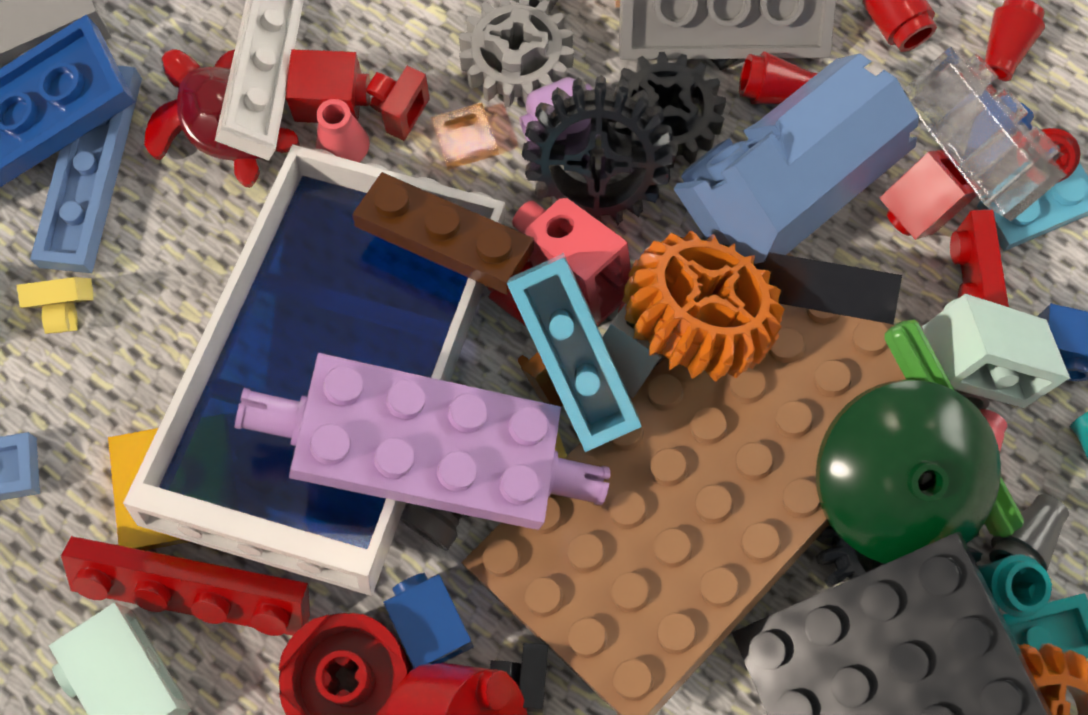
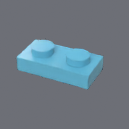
(1056, 208)

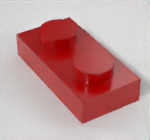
(978, 252)

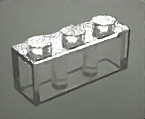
(984, 133)

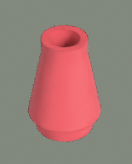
(340, 131)

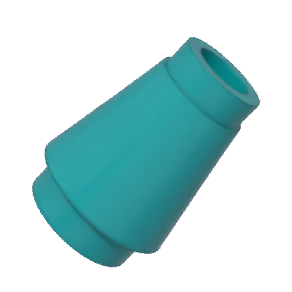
(1017, 584)

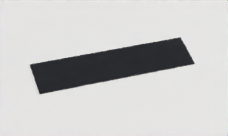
(833, 287)

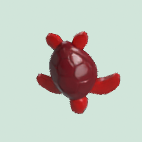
(198, 114)

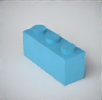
(574, 352)

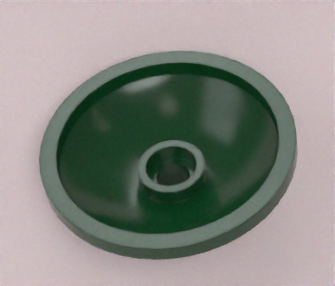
(882, 447)

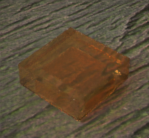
(464, 136)

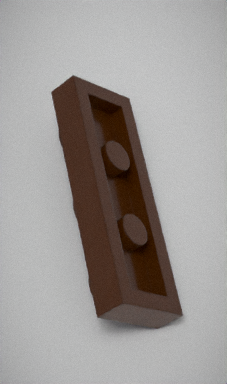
(443, 232)

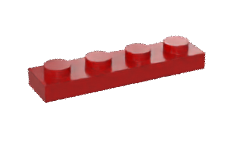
(186, 587)

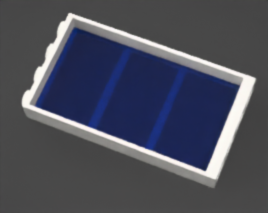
(296, 292)

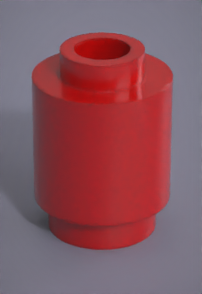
(902, 21)

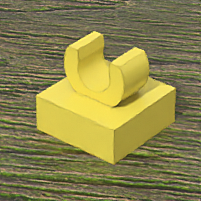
(57, 301)

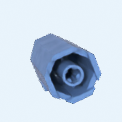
(801, 160)

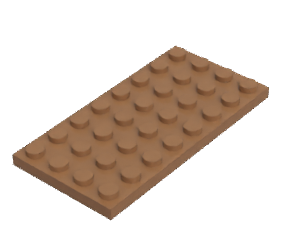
(695, 513)

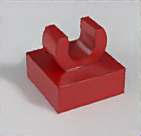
(400, 100)

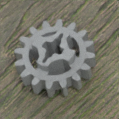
(490, 42)

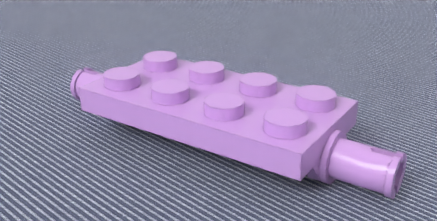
(425, 442)

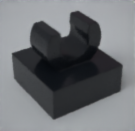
(528, 675)

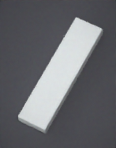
(259, 76)

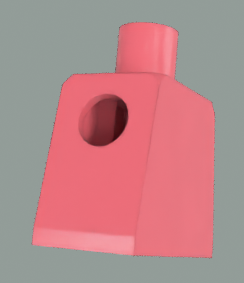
(592, 250)

